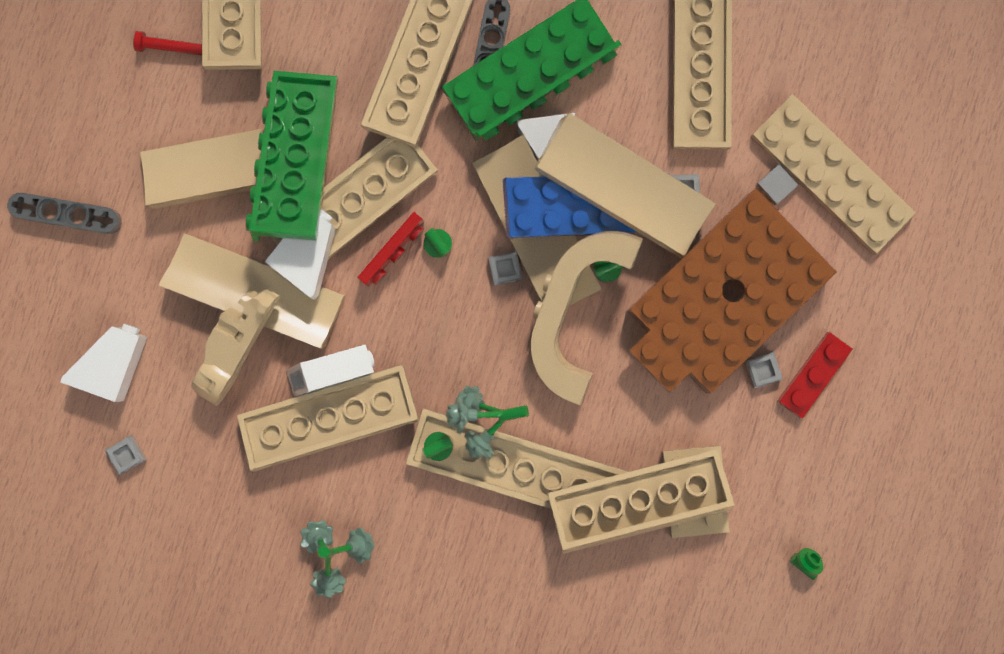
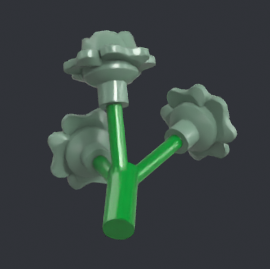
(469, 408)
(317, 537)

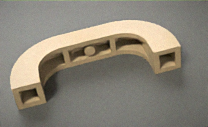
(552, 367)

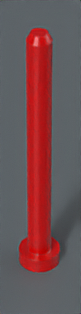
(141, 42)

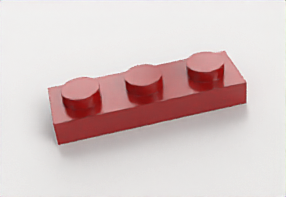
(392, 250)
(814, 375)

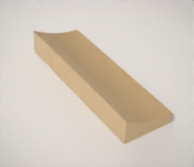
(200, 169)
(623, 185)
(536, 254)
(223, 277)
(641, 501)

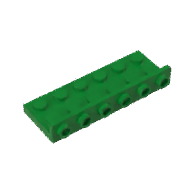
(530, 69)
(292, 156)

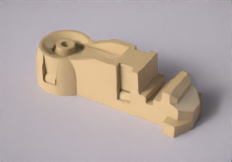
(231, 344)

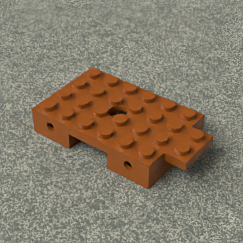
(692, 323)

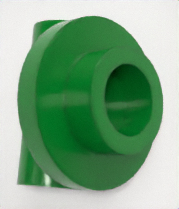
(437, 243)
(607, 271)
(438, 446)
(808, 562)

